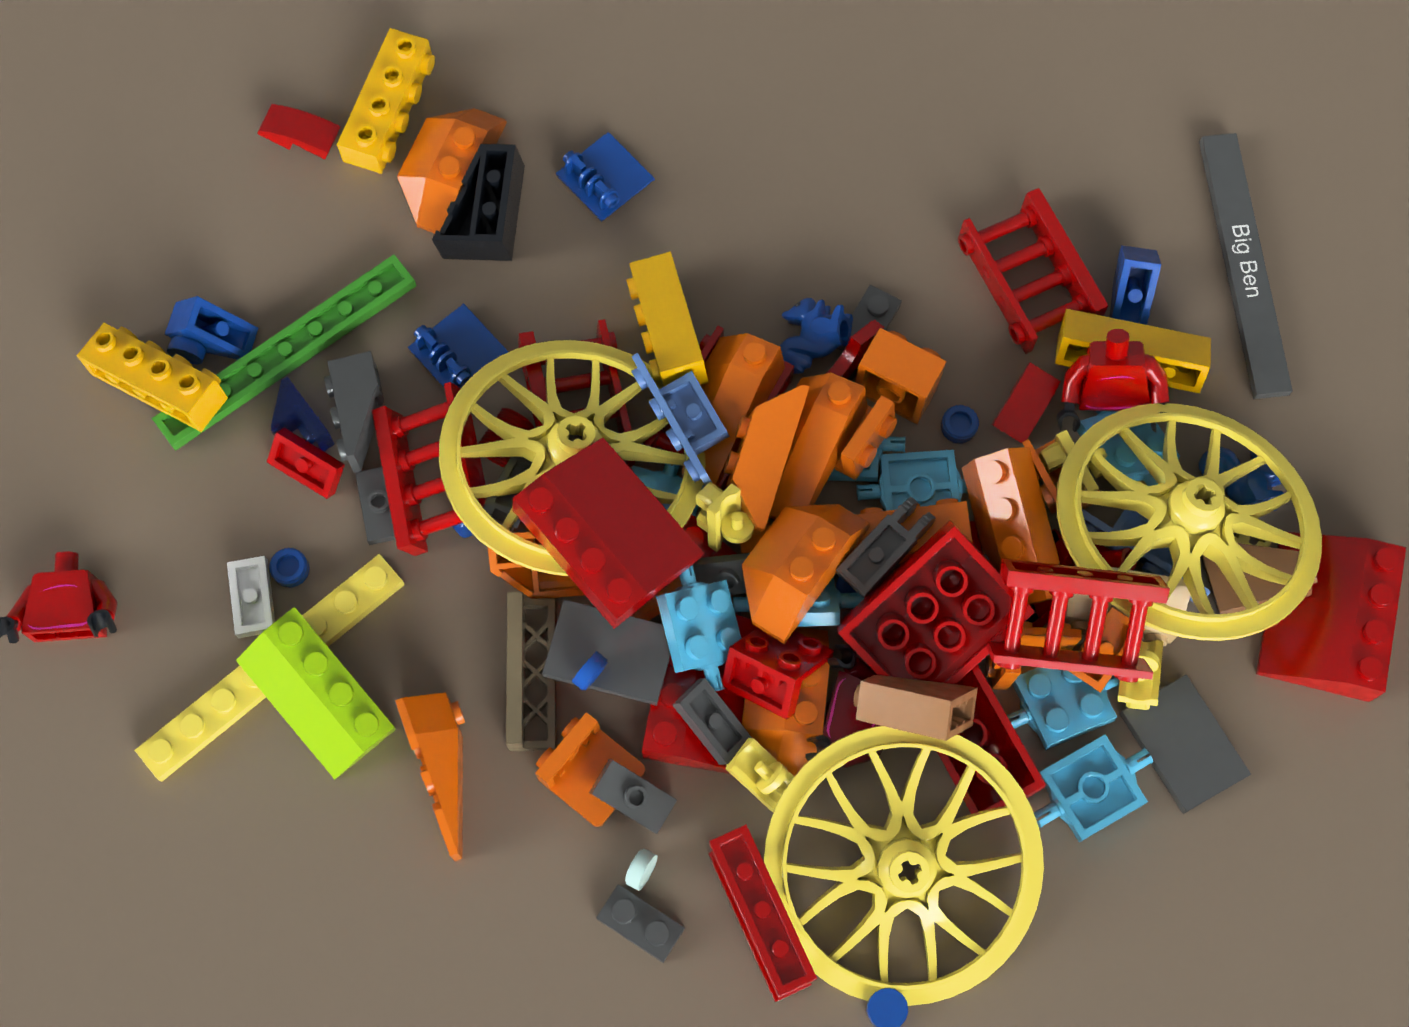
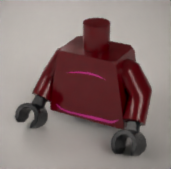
(841, 712)

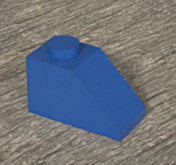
(1134, 284)
(212, 327)

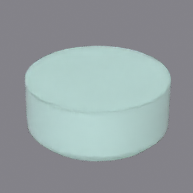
(641, 869)

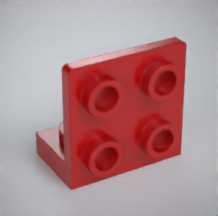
(772, 671)

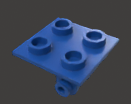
(604, 176)
(456, 347)

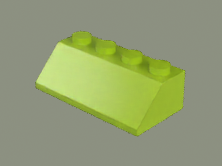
(315, 693)

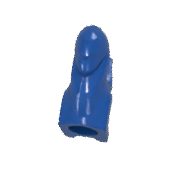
(819, 332)
(1251, 488)

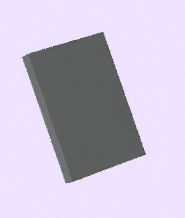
(634, 651)
(1186, 745)

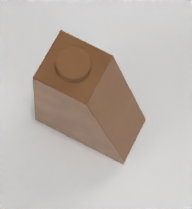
(1263, 590)
(916, 705)

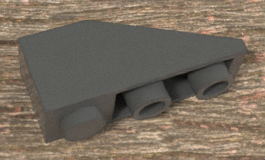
(357, 392)

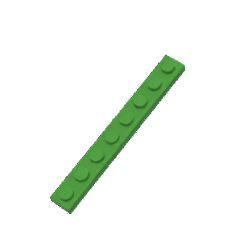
(299, 342)

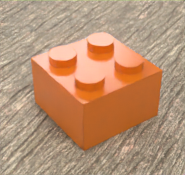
(900, 373)

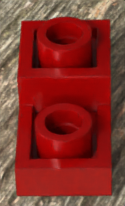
(293, 126)
(1026, 403)

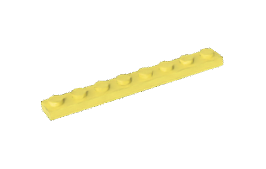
(239, 694)

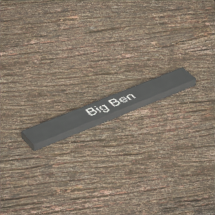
(1245, 267)

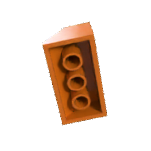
(1010, 510)

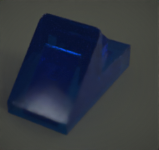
(295, 413)

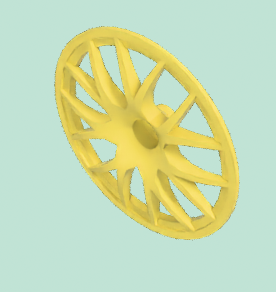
(546, 444)
(1188, 524)
(903, 841)

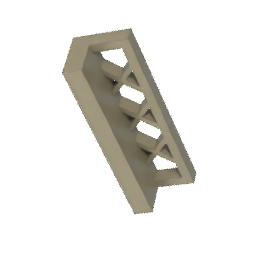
(516, 673)

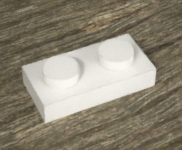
(250, 596)

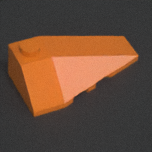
(740, 378)
(823, 431)
(437, 740)

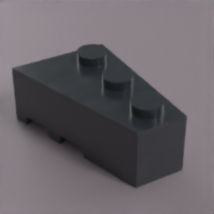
(486, 210)

